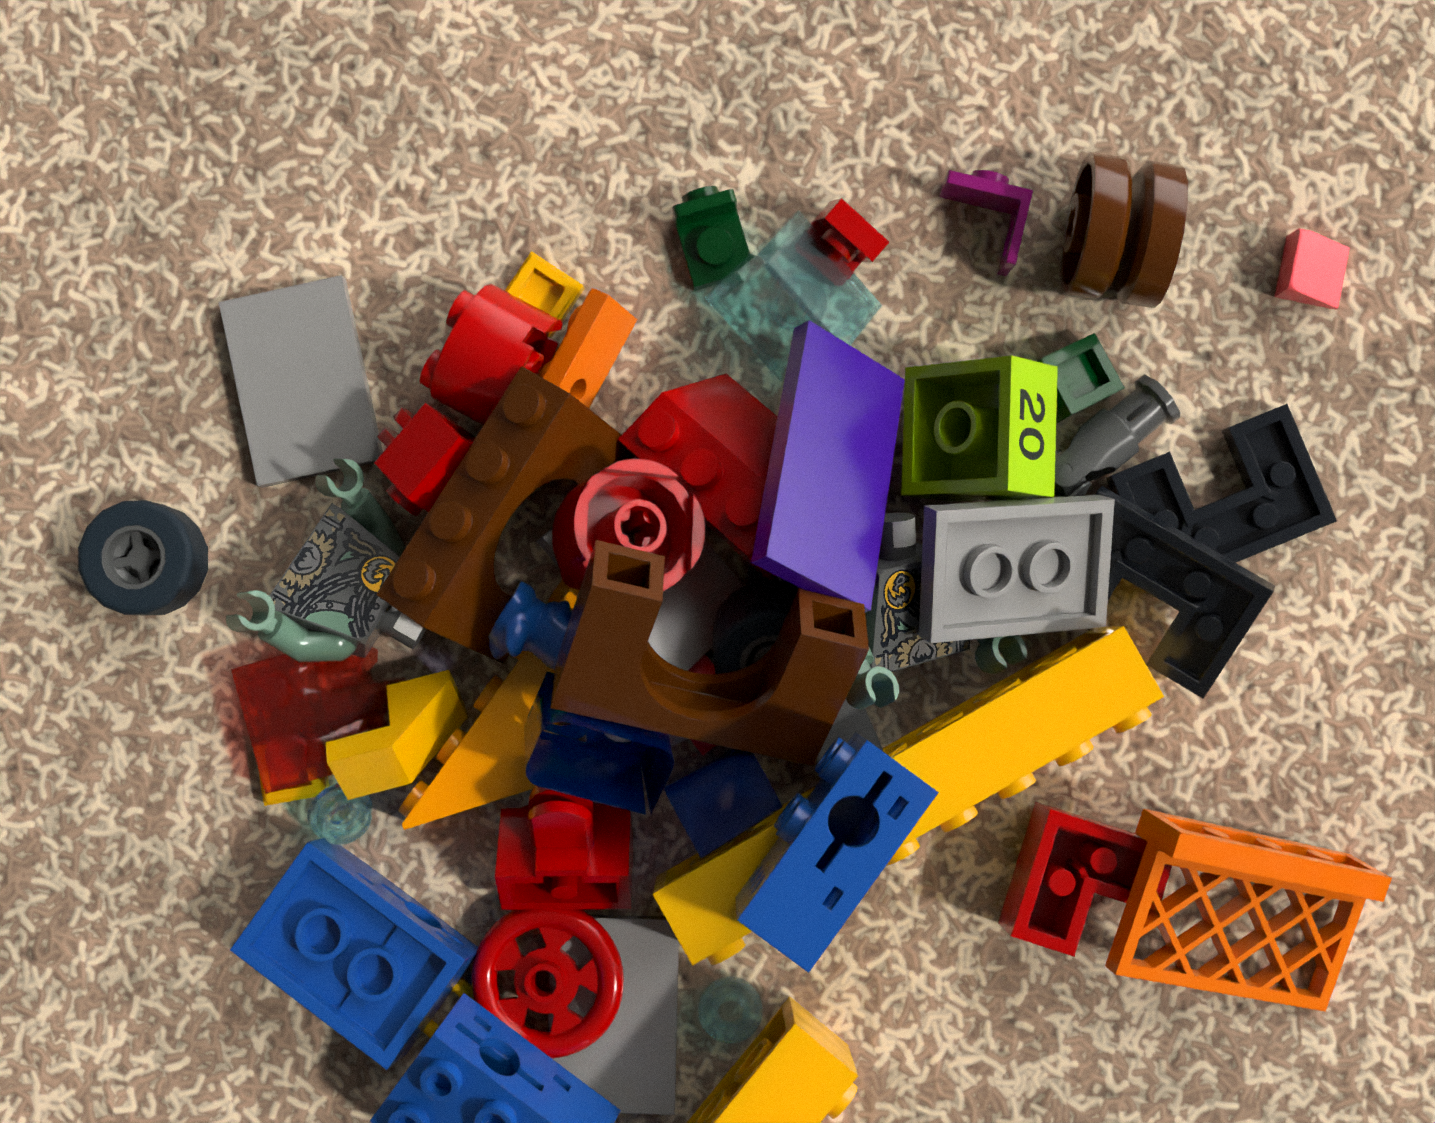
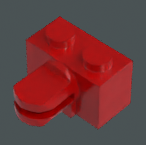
(421, 456)
(564, 854)

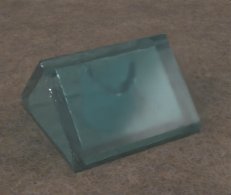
(786, 284)

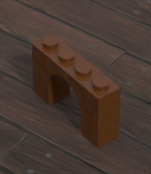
(448, 566)
(769, 708)

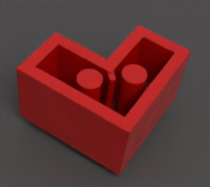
(1060, 870)

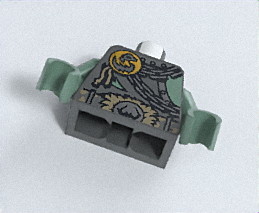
(328, 593)
(895, 622)

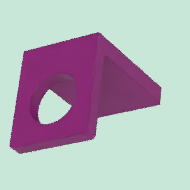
(993, 192)

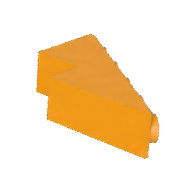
(491, 756)

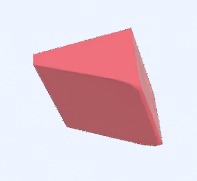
(1312, 269)

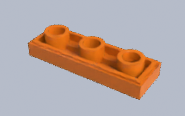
(590, 346)

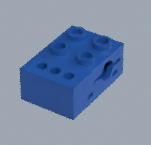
(831, 848)
(355, 950)
(488, 1074)

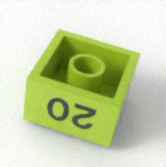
(980, 430)

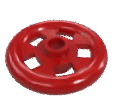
(601, 975)

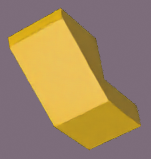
(421, 721)

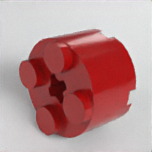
(486, 349)
(647, 503)

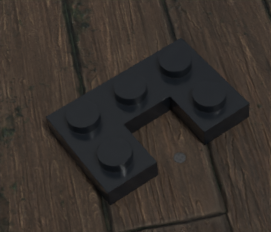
(1279, 499)
(1210, 591)

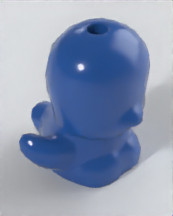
(530, 627)

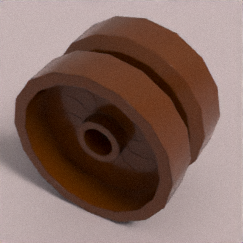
(1124, 230)

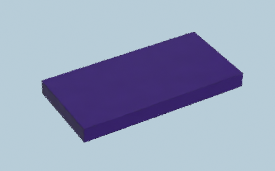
(829, 468)

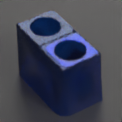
(600, 766)
(721, 798)

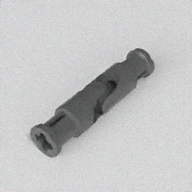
(1111, 437)

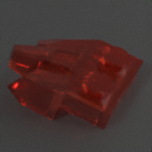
(303, 705)

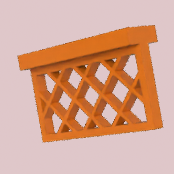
(1246, 858)

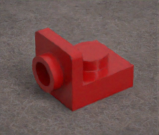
(848, 234)

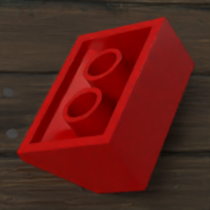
(718, 447)

